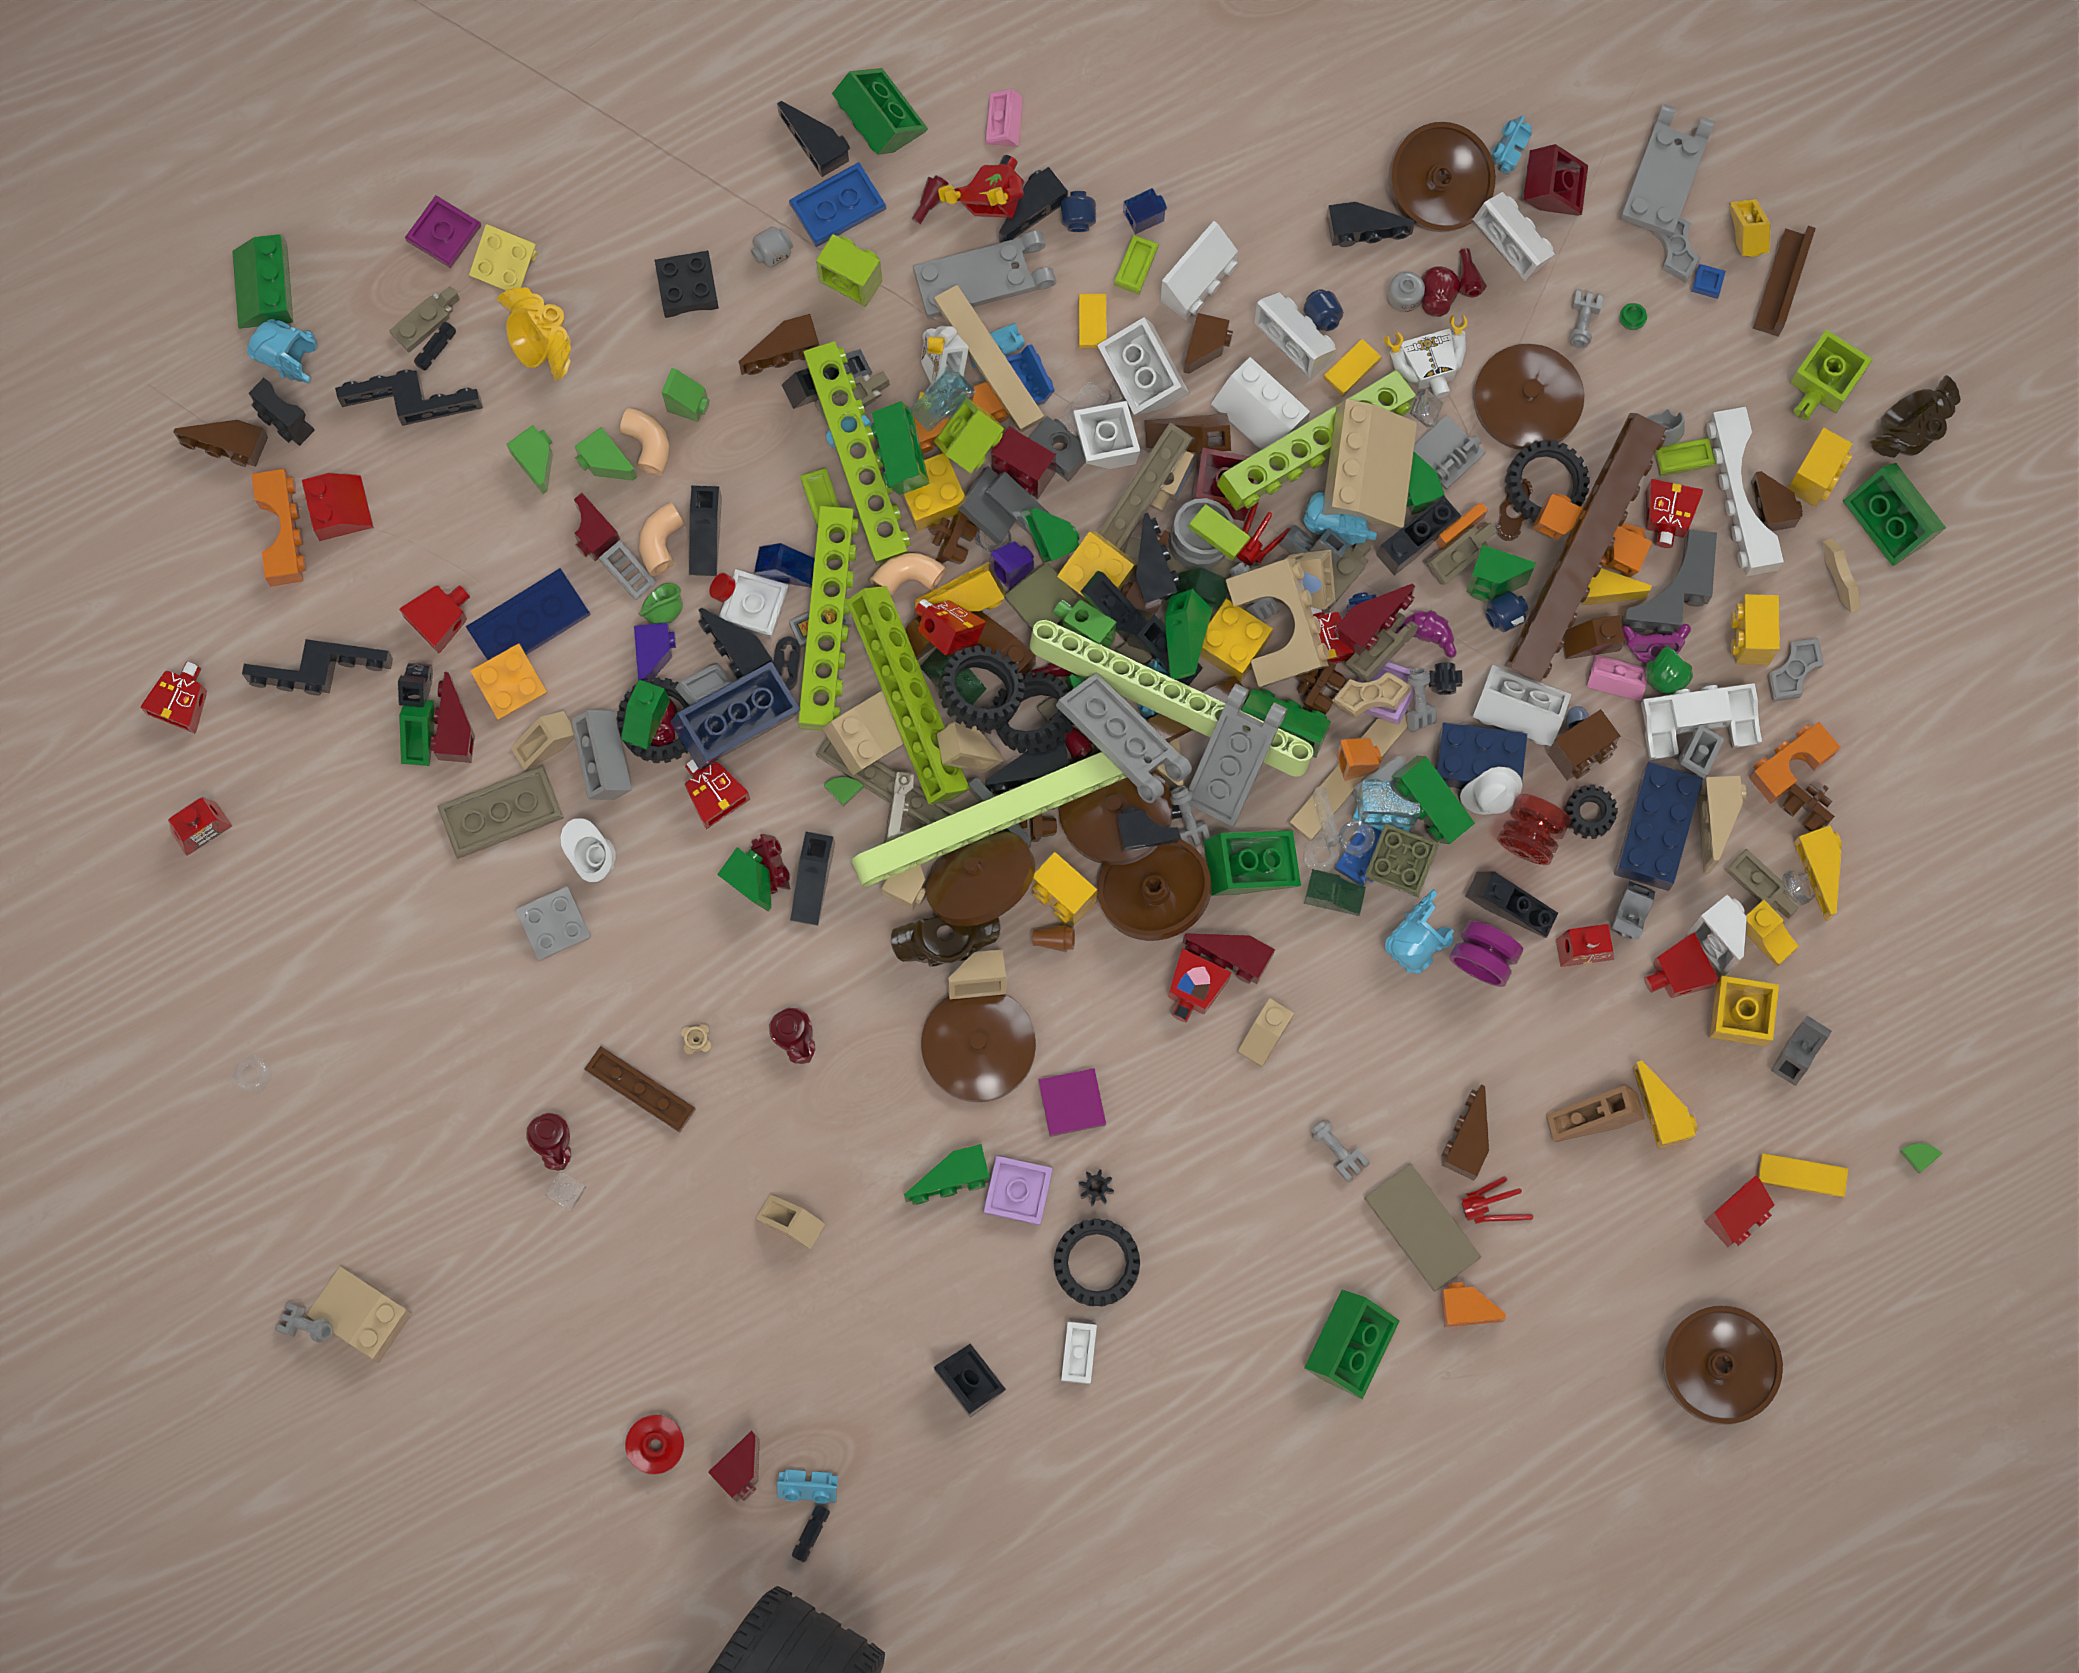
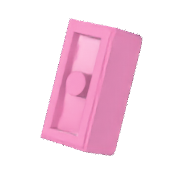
(1004, 118)
(1617, 678)

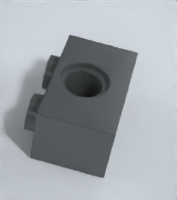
(1068, 460)

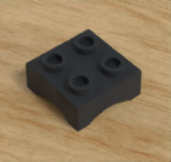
(686, 283)
(285, 417)

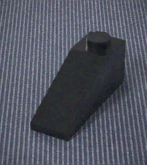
(818, 141)
(1041, 197)
(800, 385)

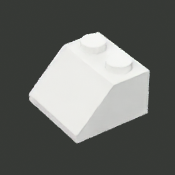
(1107, 435)

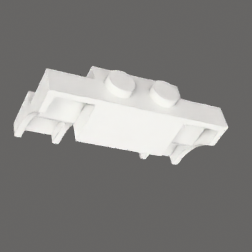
(1711, 707)

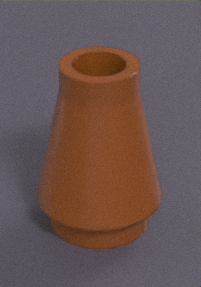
(1056, 937)

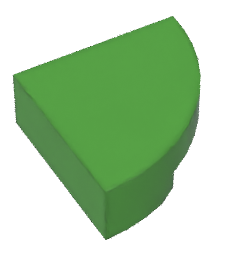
(843, 789)
(1920, 1155)

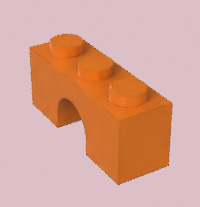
(1812, 746)

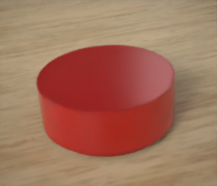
(722, 587)

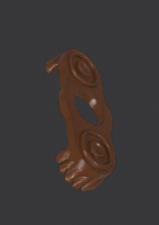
(1510, 527)

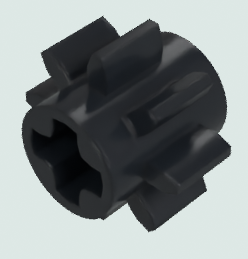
(1445, 678)
(1098, 1179)

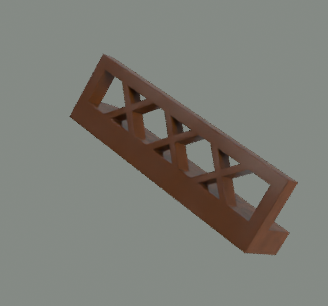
(1783, 281)

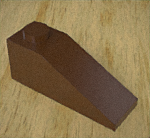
(1001, 639)

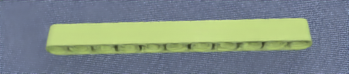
(1155, 690)
(985, 818)

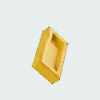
(1092, 320)
(1352, 367)

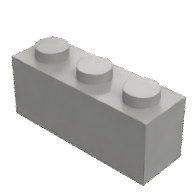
(601, 755)

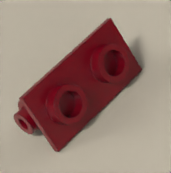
(770, 850)

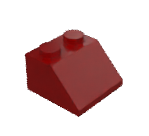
(337, 505)
(1741, 1212)

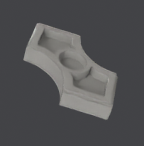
(1679, 255)
(1788, 680)

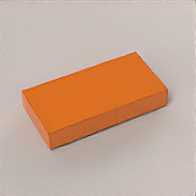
(1471, 518)

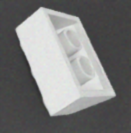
(1514, 235)
(1199, 272)
(1294, 334)
(1143, 368)
(1259, 405)
(1522, 705)
(1722, 934)

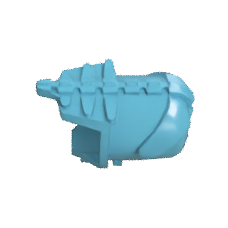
(282, 348)
(1348, 527)
(1415, 939)

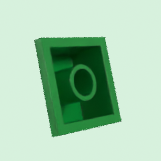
(1498, 573)

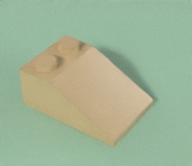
(864, 733)
(1718, 809)
(359, 1314)

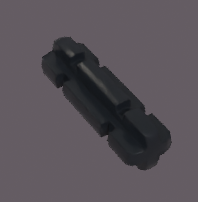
(435, 346)
(810, 1533)

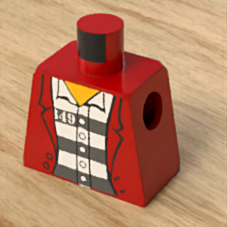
(198, 824)

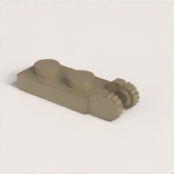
(1372, 661)

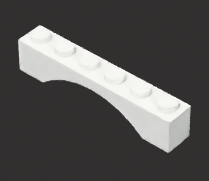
(1757, 544)

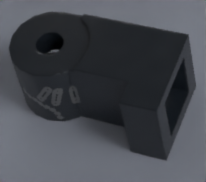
(415, 681)

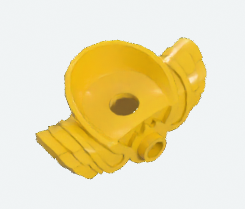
(536, 331)

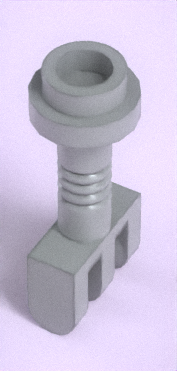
(1581, 337)
(1260, 609)
(1423, 714)
(1181, 797)
(1322, 1131)
(319, 1330)

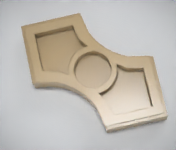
(1846, 585)
(1384, 692)

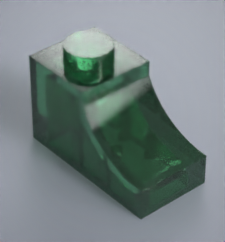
(1205, 583)
(966, 682)
(1334, 893)

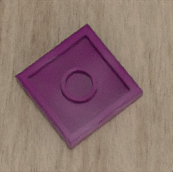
(443, 231)
(1072, 1102)

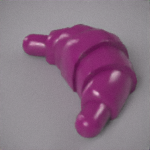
(1432, 629)
(1648, 647)

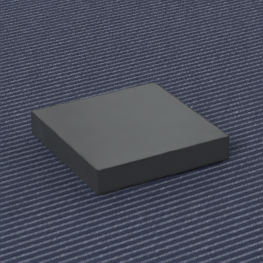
(983, 510)

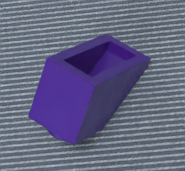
(1012, 563)
(653, 649)

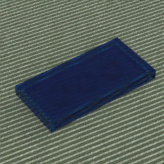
(530, 617)

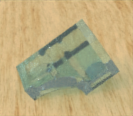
(942, 399)
(1381, 805)

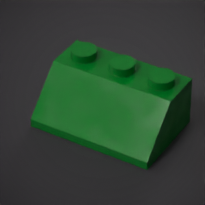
(878, 110)
(262, 281)
(1894, 513)
(1301, 723)
(1352, 1343)

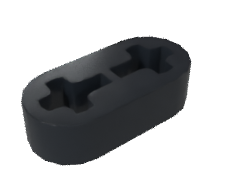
(793, 663)

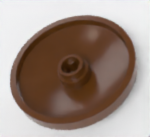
(1441, 176)
(1528, 396)
(1092, 824)
(980, 879)
(1157, 893)
(978, 1046)
(1723, 1365)

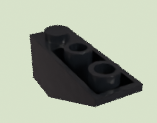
(1360, 223)
(704, 530)
(1417, 535)
(1153, 573)
(739, 645)
(1029, 768)
(812, 878)
(1511, 903)

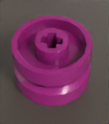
(1486, 953)

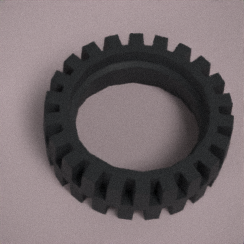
(1545, 449)
(994, 663)
(1046, 734)
(655, 753)
(1104, 1228)

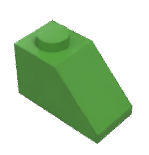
(684, 396)
(534, 455)
(603, 457)

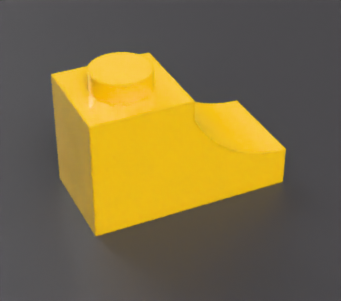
(1750, 227)
(1769, 933)

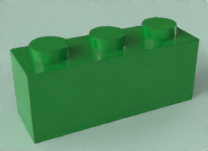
(899, 448)
(1438, 804)

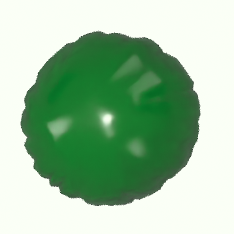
(1668, 672)

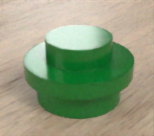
(1633, 316)

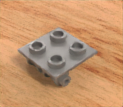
(1449, 451)
(552, 923)

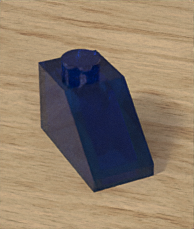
(785, 565)

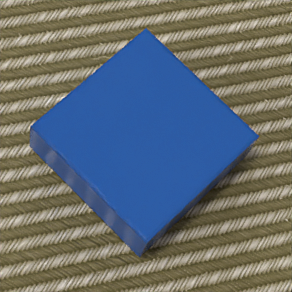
(1708, 281)

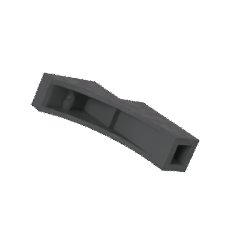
(1690, 585)

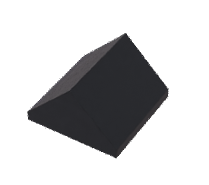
(969, 1380)

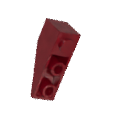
(1368, 619)
(454, 732)
(1237, 952)

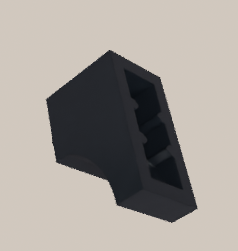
(1140, 832)

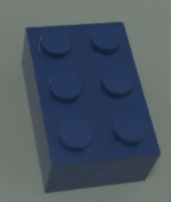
(1470, 750)

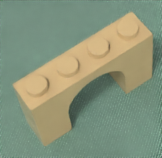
(1305, 649)

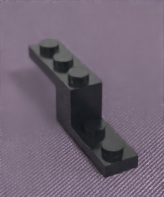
(408, 397)
(1135, 626)
(317, 667)

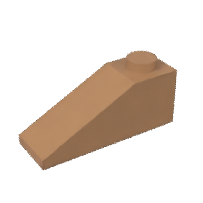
(1596, 1114)

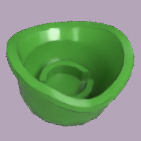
(662, 604)

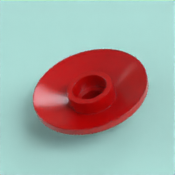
(644, 1433)

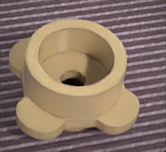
(689, 1035)

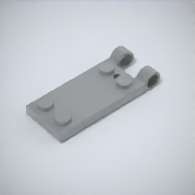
(1665, 175)
(984, 273)
(1123, 735)
(1233, 758)

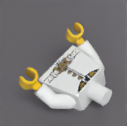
(942, 352)
(1430, 358)

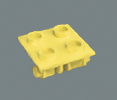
(502, 258)

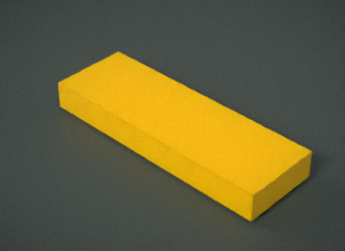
(1803, 1175)

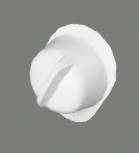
(1492, 791)
(587, 850)

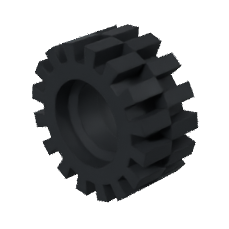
(1597, 796)

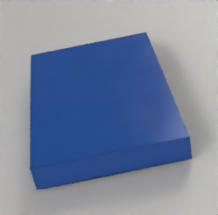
(837, 204)

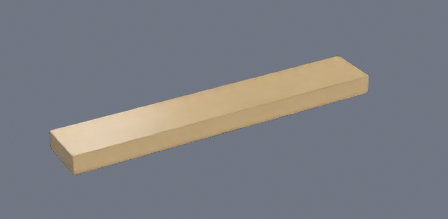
(989, 359)
(1383, 735)

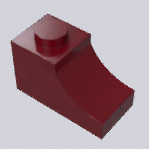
(595, 532)

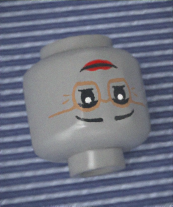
(771, 246)
(1406, 292)

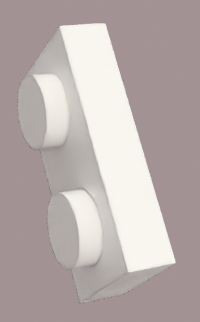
(1079, 1353)

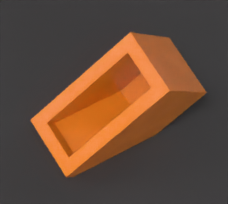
(1358, 757)
(1468, 1307)

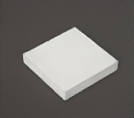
(755, 603)

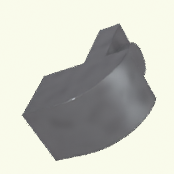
(1299, 542)
(1632, 911)
(1801, 1050)

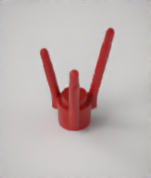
(1252, 550)
(1476, 1205)

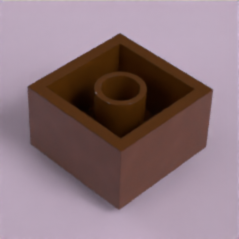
(1584, 745)

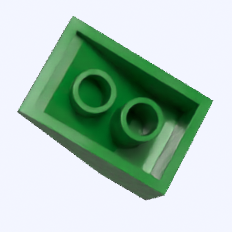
(1252, 862)

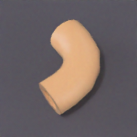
(652, 439)
(654, 536)
(908, 567)

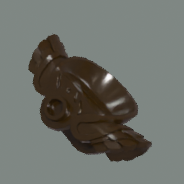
(1917, 420)
(921, 944)

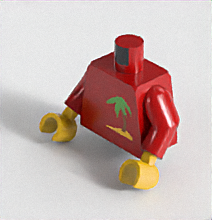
(991, 192)

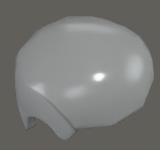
(1674, 426)

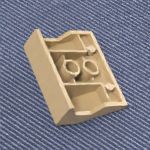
(1370, 464)

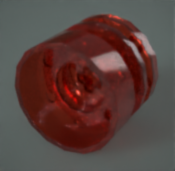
(1534, 829)

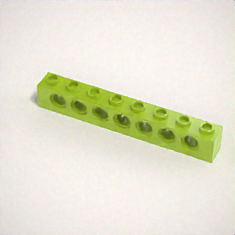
(818, 360)
(1241, 492)
(831, 521)
(905, 692)

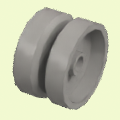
(1189, 547)

